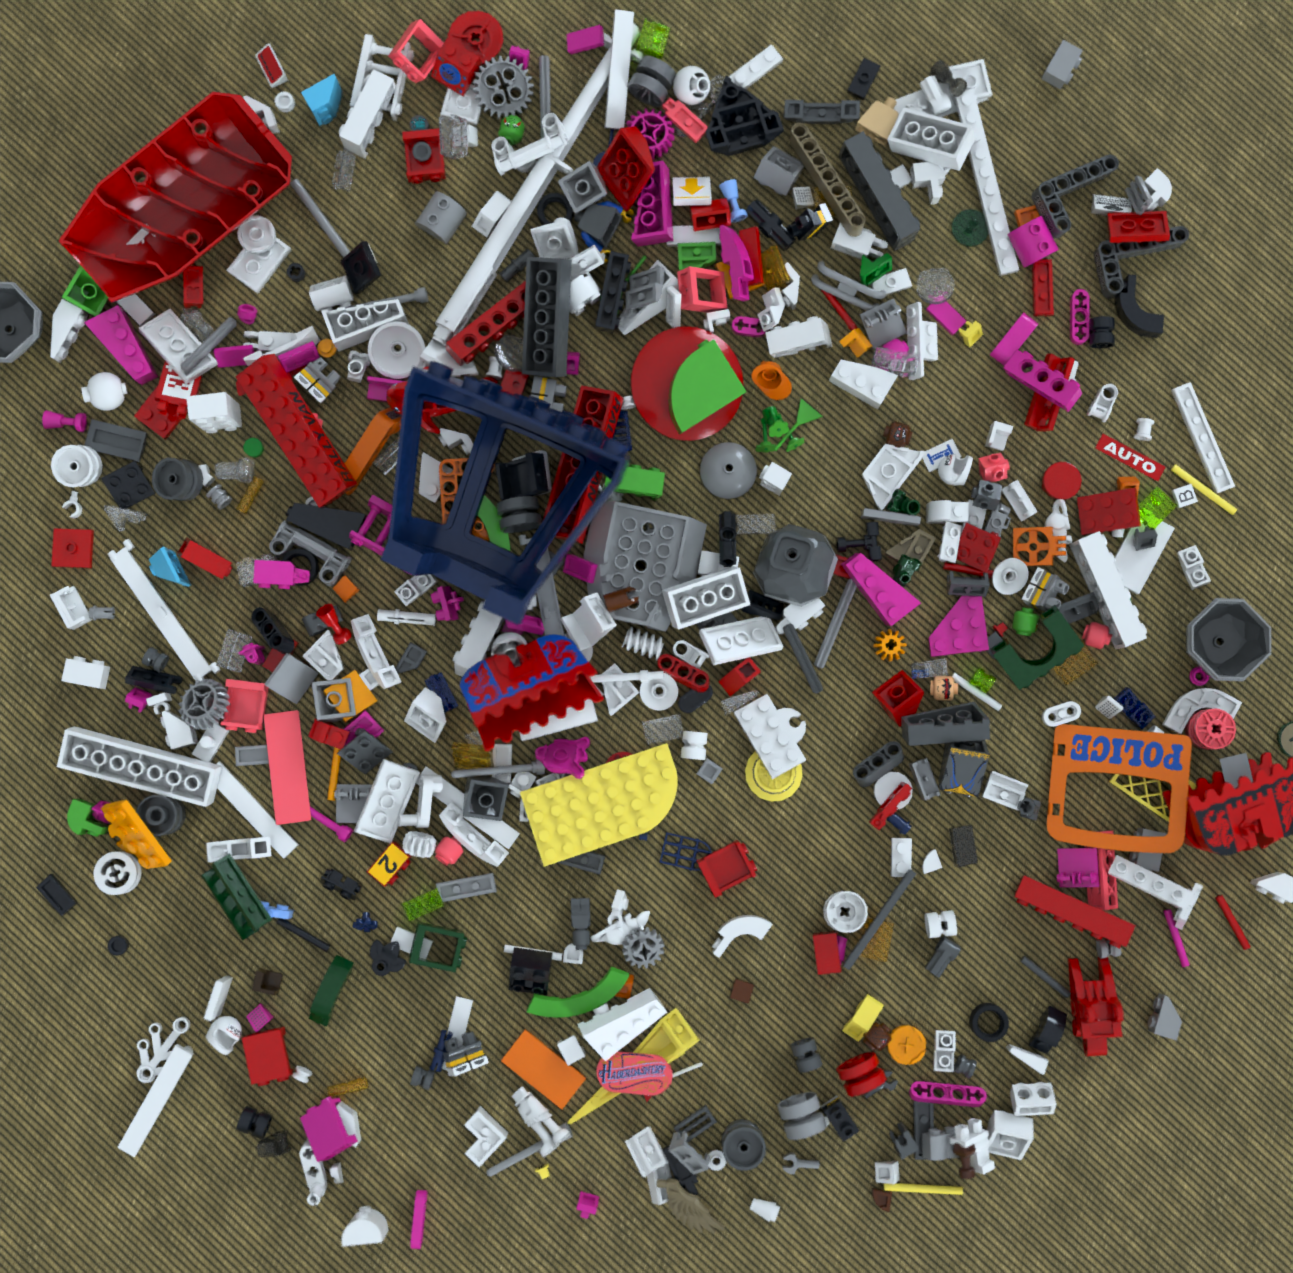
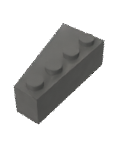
(946, 725)

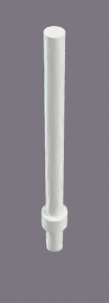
(643, 675)

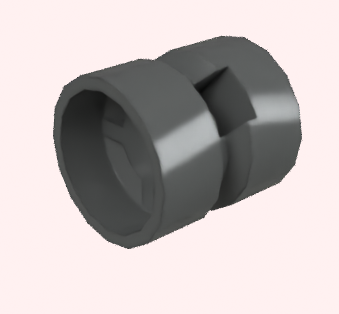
(808, 1061)

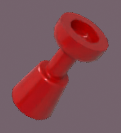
(328, 616)

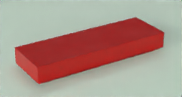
(751, 240)
(1042, 288)

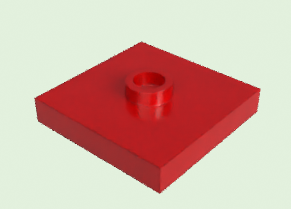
(72, 548)

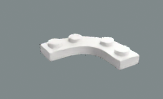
(1195, 700)

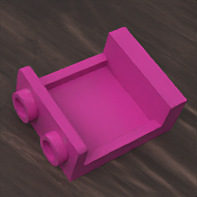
(326, 1130)

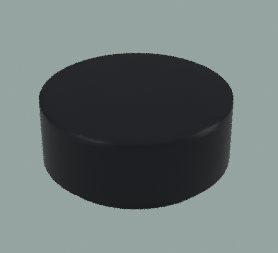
(118, 945)

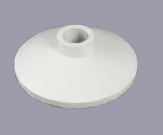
(1014, 581)
(659, 701)

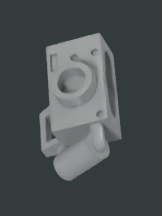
(997, 519)

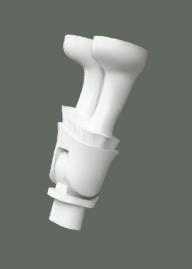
(533, 1114)

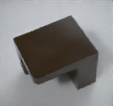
(267, 981)

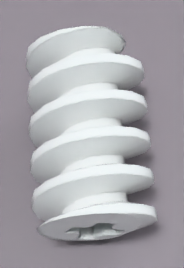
(644, 643)

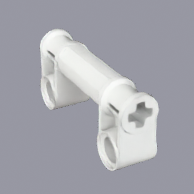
(507, 158)

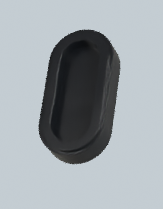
(693, 700)

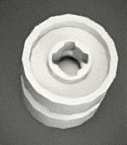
(694, 745)
(934, 927)

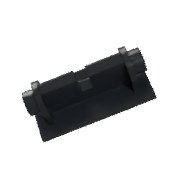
(333, 882)

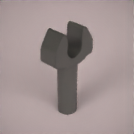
(891, 1085)

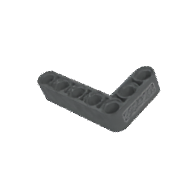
(1068, 185)
(1132, 250)

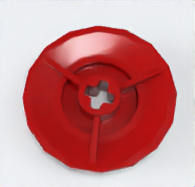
(481, 26)

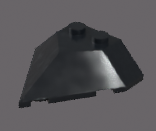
(741, 121)

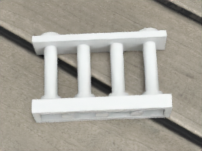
(366, 65)

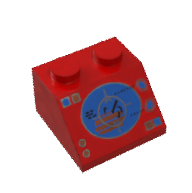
(455, 67)

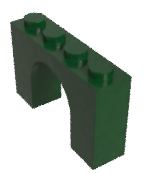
(1025, 671)

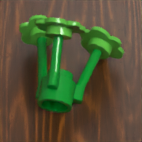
(777, 428)

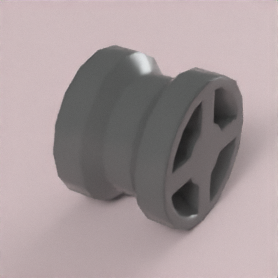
(965, 1066)

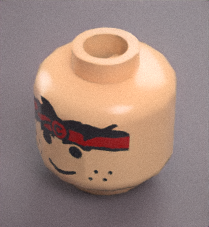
(943, 688)

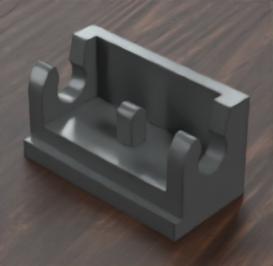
(967, 585)
(1079, 608)
(903, 1143)

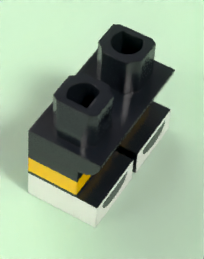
(810, 223)
(840, 1118)

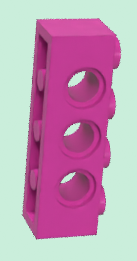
(1065, 398)

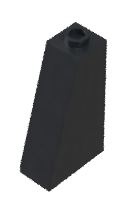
(327, 522)

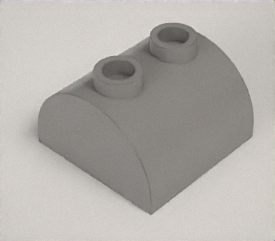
(441, 217)

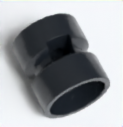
(1102, 332)
(254, 1122)

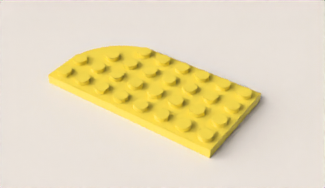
(603, 806)

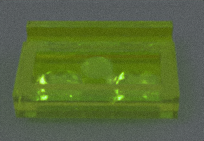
(653, 38)
(1155, 508)

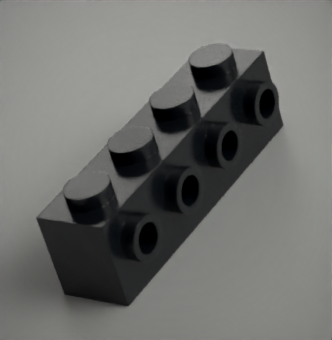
(611, 293)

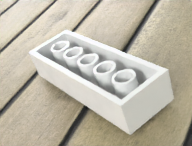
(1112, 597)

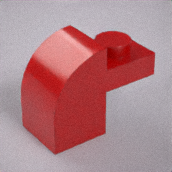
(329, 734)

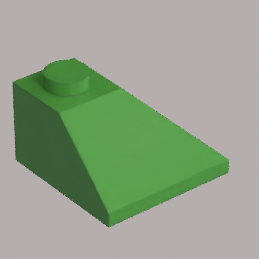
(85, 293)

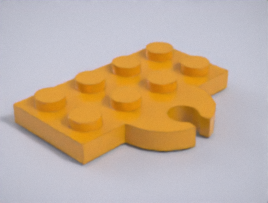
(134, 835)

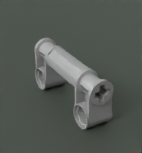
(314, 546)

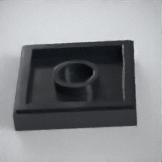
(360, 267)

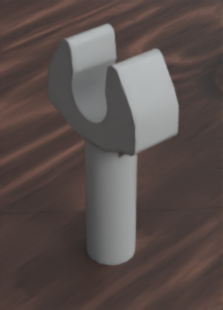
(798, 1163)

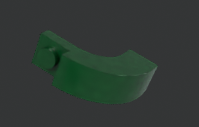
(330, 990)

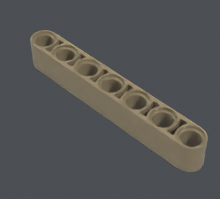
(830, 187)

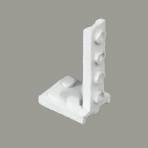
(1158, 887)

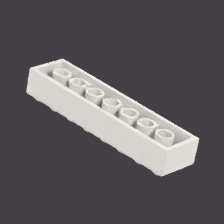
(139, 766)

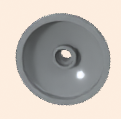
(728, 483)

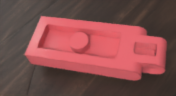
(684, 119)

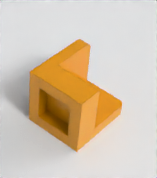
(857, 342)

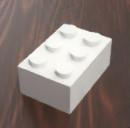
(214, 412)

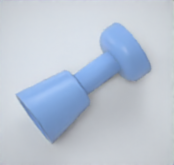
(730, 191)

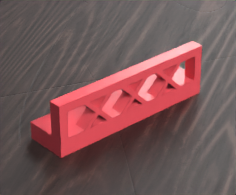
(1099, 896)

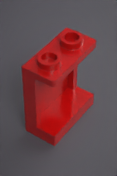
(431, 169)
(726, 867)
(267, 1056)

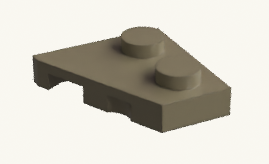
(914, 546)

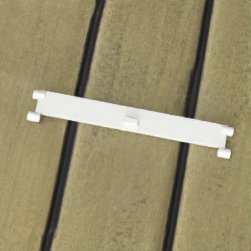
(161, 613)

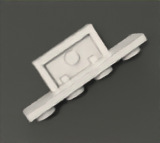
(920, 338)

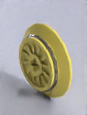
(771, 789)

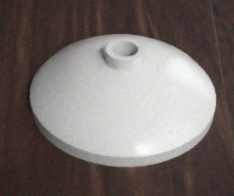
(386, 358)

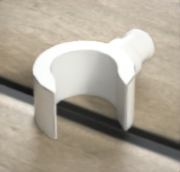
(73, 501)

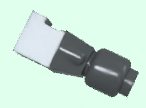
(580, 921)

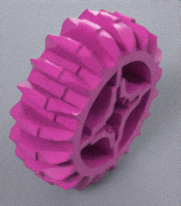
(661, 125)

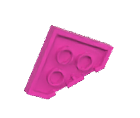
(961, 629)

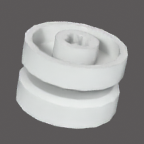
(76, 465)

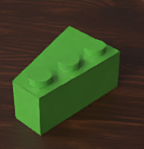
(640, 482)

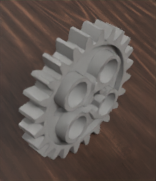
(518, 83)

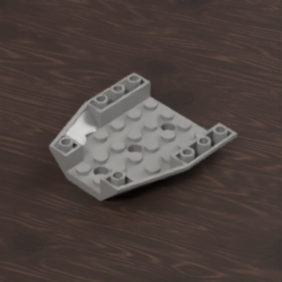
(669, 552)

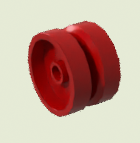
(861, 1074)

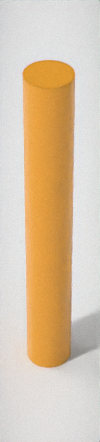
(334, 774)

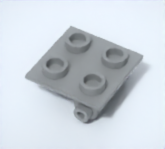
(883, 323)
(350, 801)

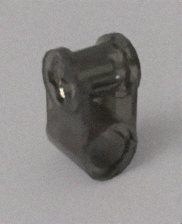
(274, 1145)

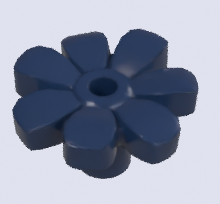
(365, 923)

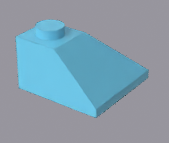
(168, 567)

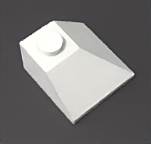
(427, 715)

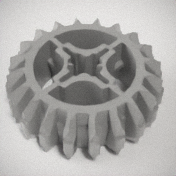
(204, 704)

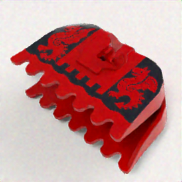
(1240, 818)

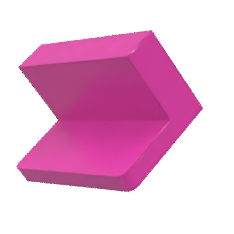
(378, 388)

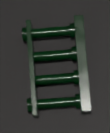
(236, 897)

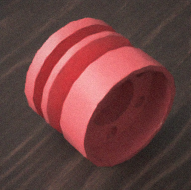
(1200, 729)

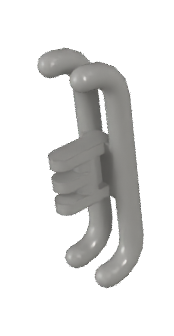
(847, 288)

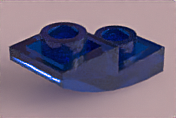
(1134, 708)

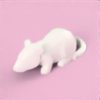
(1060, 525)
(616, 935)

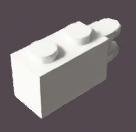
(857, 245)

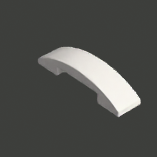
(303, 337)
(372, 653)
(470, 837)

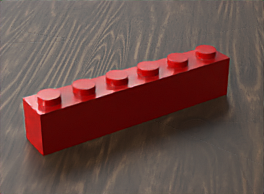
(1074, 911)

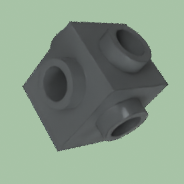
(986, 495)

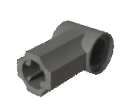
(315, 626)
(1029, 808)
(945, 951)

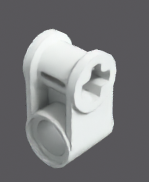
(1102, 406)
(691, 654)

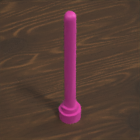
(342, 832)

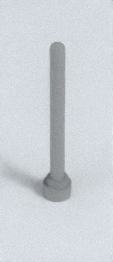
(419, 295)
(536, 767)
(522, 1154)

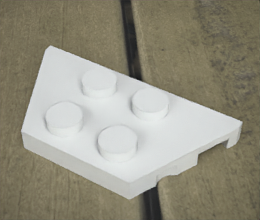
(889, 472)

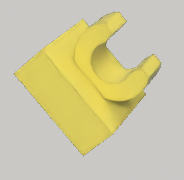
(972, 334)

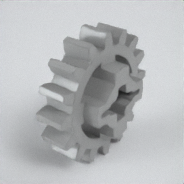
(652, 947)

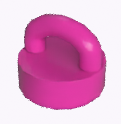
(247, 313)

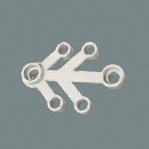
(160, 1051)

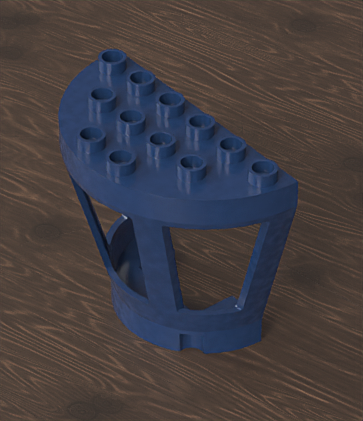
(451, 549)

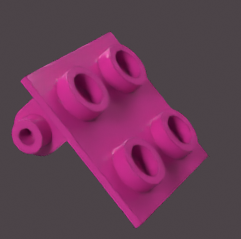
(1078, 867)

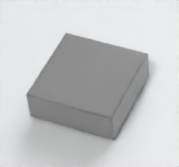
(709, 771)

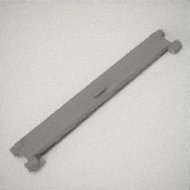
(547, 597)

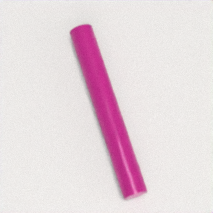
(1176, 938)

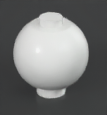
(691, 85)
(104, 391)

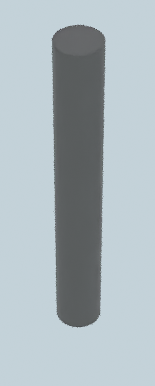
(1044, 976)

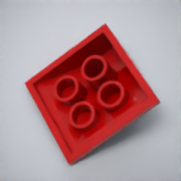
(627, 166)

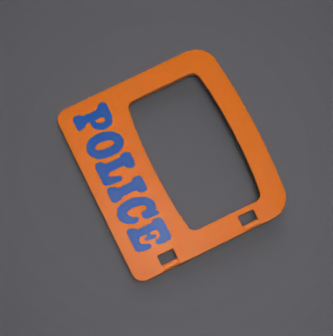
(1124, 753)

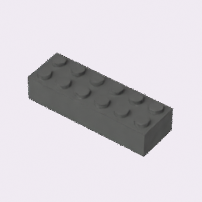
(879, 191)
(546, 316)

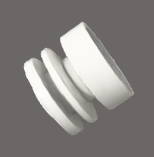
(856, 911)

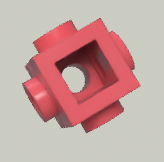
(993, 467)

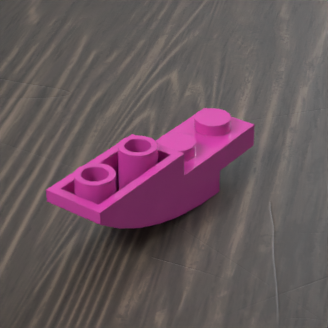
(736, 255)

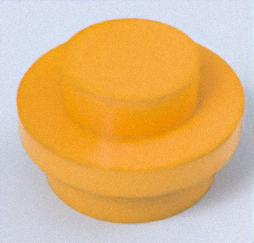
(326, 348)

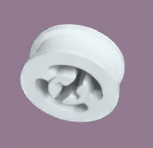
(103, 875)

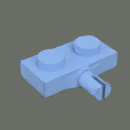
(280, 911)

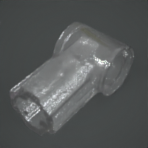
(241, 470)

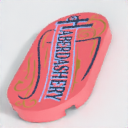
(635, 1073)

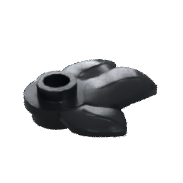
(387, 956)

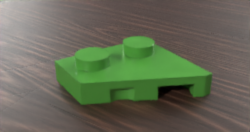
(696, 254)

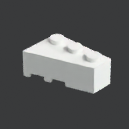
(798, 337)
(863, 381)

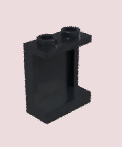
(522, 477)

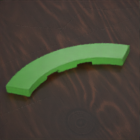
(490, 518)
(581, 1002)

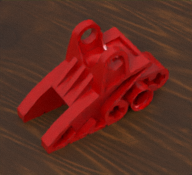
(1095, 1007)

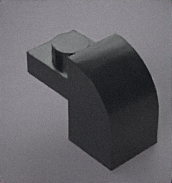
(1050, 1030)

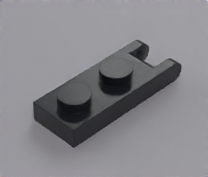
(152, 679)

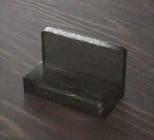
(963, 845)

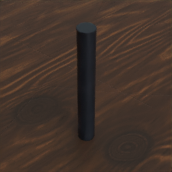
(303, 934)

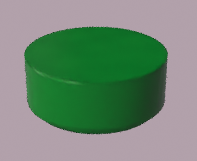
(253, 447)

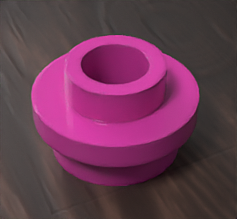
(1204, 677)

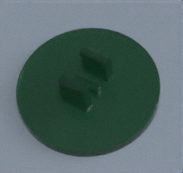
(969, 228)

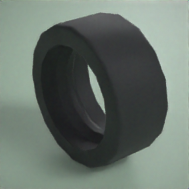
(549, 198)
(312, 559)
(1004, 1022)

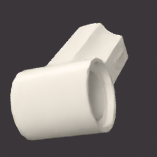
(936, 100)

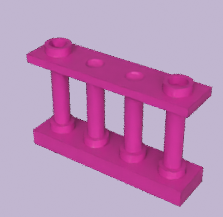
(376, 506)

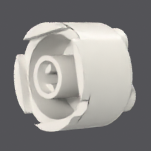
(582, 292)

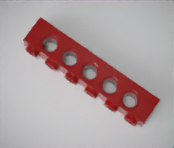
(464, 354)

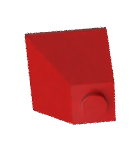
(899, 696)

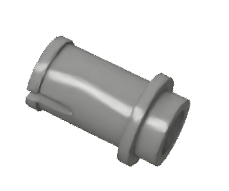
(101, 612)

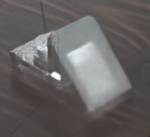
(118, 516)

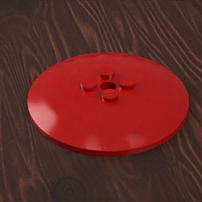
(654, 373)

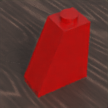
(205, 558)

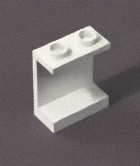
(588, 622)

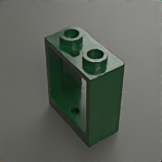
(418, 940)

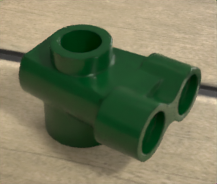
(903, 504)
(905, 569)

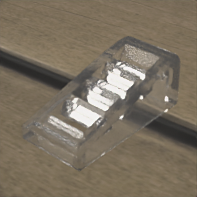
(733, 703)

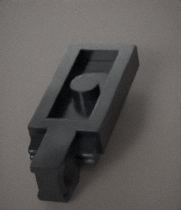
(681, 1173)

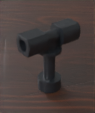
(869, 542)

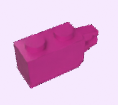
(278, 573)

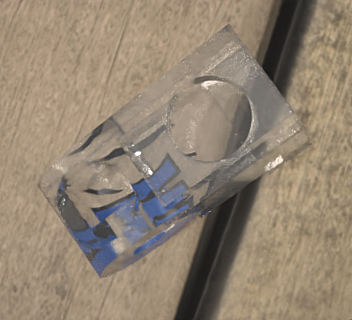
(929, 669)

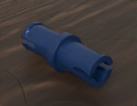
(439, 1049)

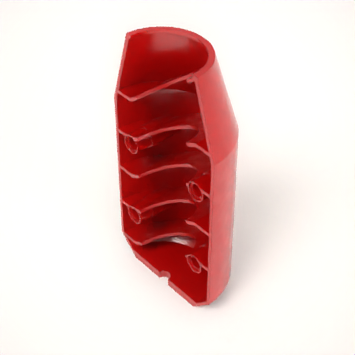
(190, 192)

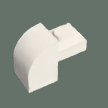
(930, 176)
(1159, 189)
(944, 510)

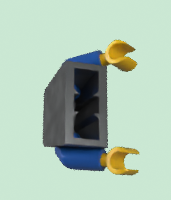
(600, 223)

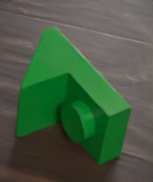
(874, 270)

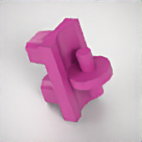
(449, 603)

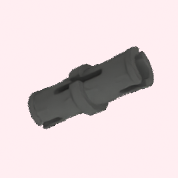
(516, 265)

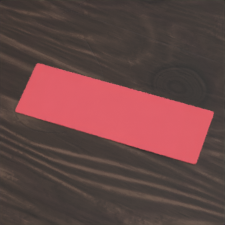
(287, 767)

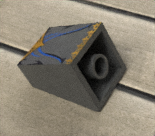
(963, 767)

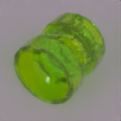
(982, 680)

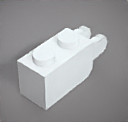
(799, 615)

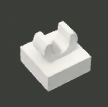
(159, 700)

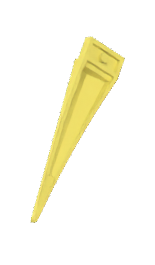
(667, 1039)

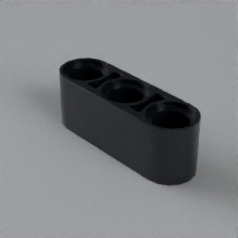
(272, 630)

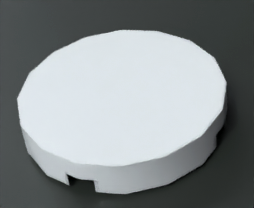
(256, 234)
(887, 784)

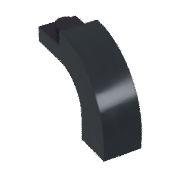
(1133, 316)

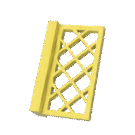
(1138, 798)

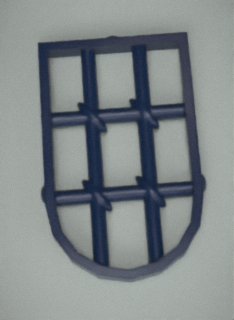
(680, 846)

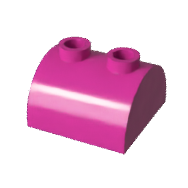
(1033, 241)

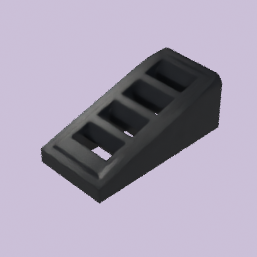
(760, 610)

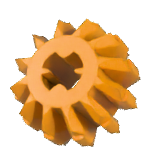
(885, 639)

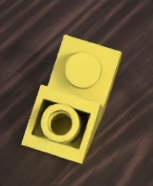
(863, 1017)

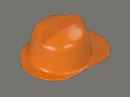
(772, 380)

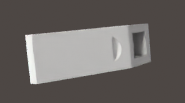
(65, 328)

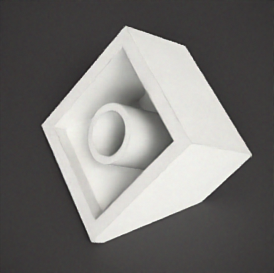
(1009, 1134)

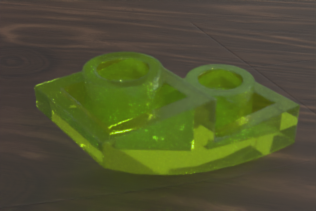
(423, 904)

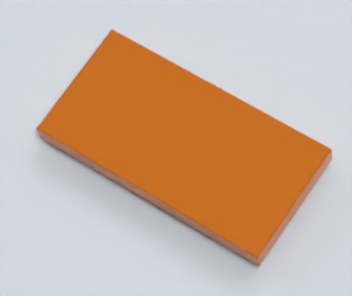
(543, 1069)

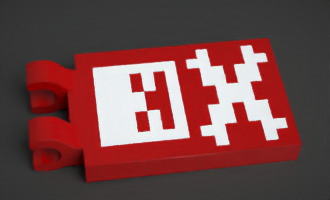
(174, 391)

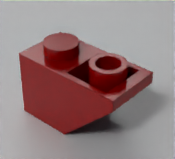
(739, 676)

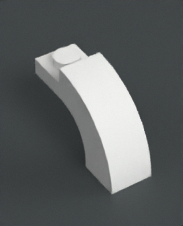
(239, 848)
(738, 926)

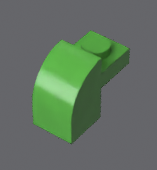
(80, 819)

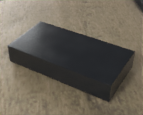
(57, 894)

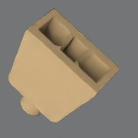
(879, 121)

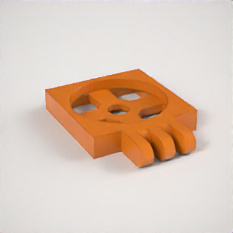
(1052, 545)

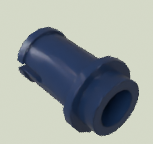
(899, 823)

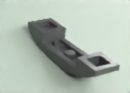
(822, 113)

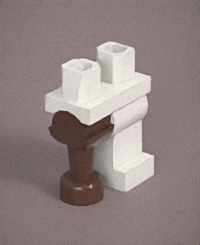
(972, 1148)

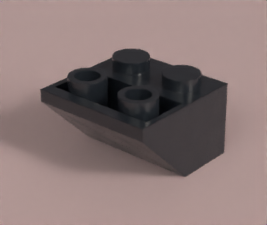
(530, 971)

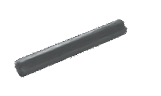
(802, 658)

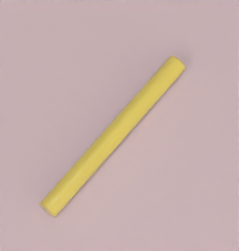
(1203, 489)
(919, 1188)

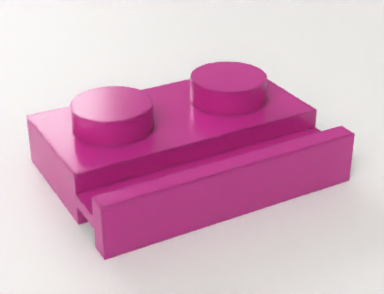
(365, 721)

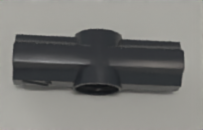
(770, 225)
(727, 539)

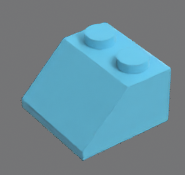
(324, 99)

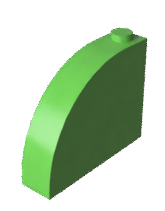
(702, 386)

